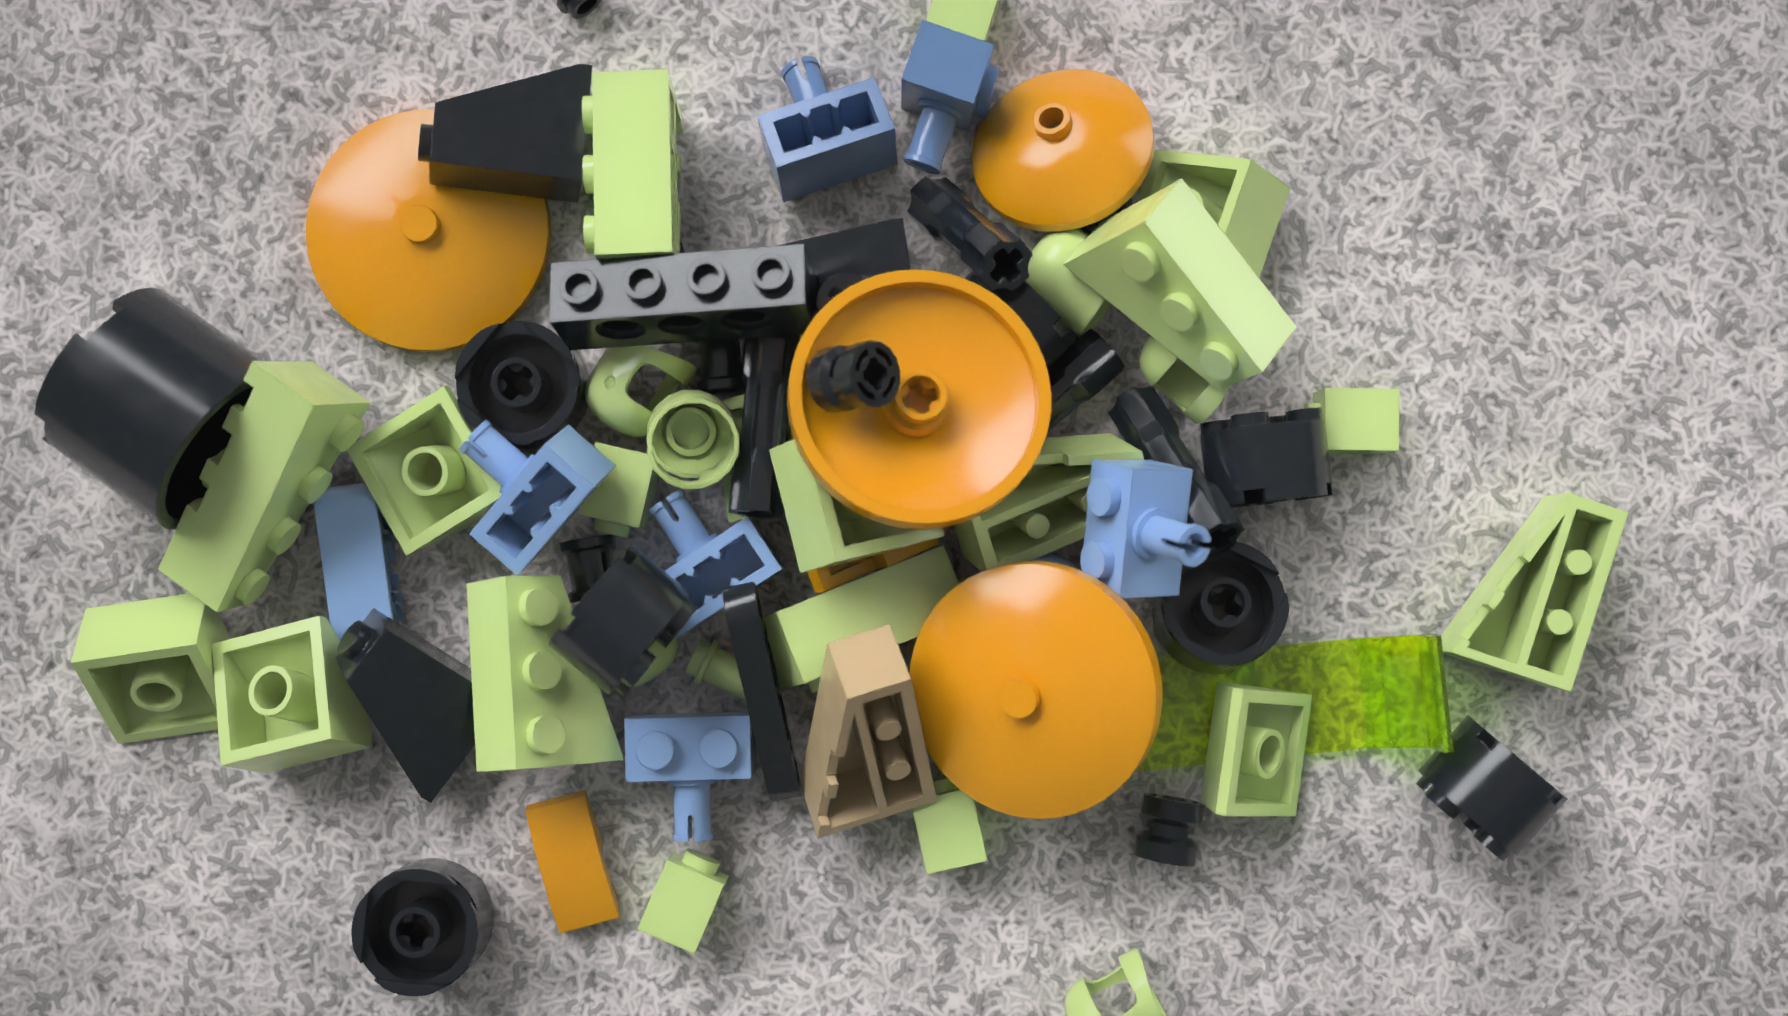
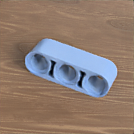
(356, 557)

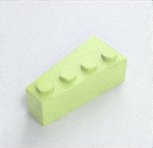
(262, 481)

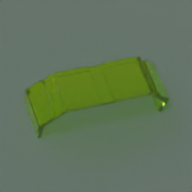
(1361, 692)

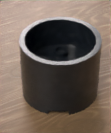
(146, 401)

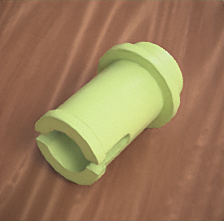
(716, 668)

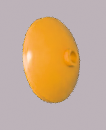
(1066, 172)

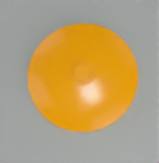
(416, 257)
(965, 407)
(1036, 689)

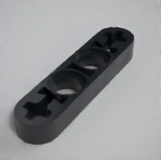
(762, 691)

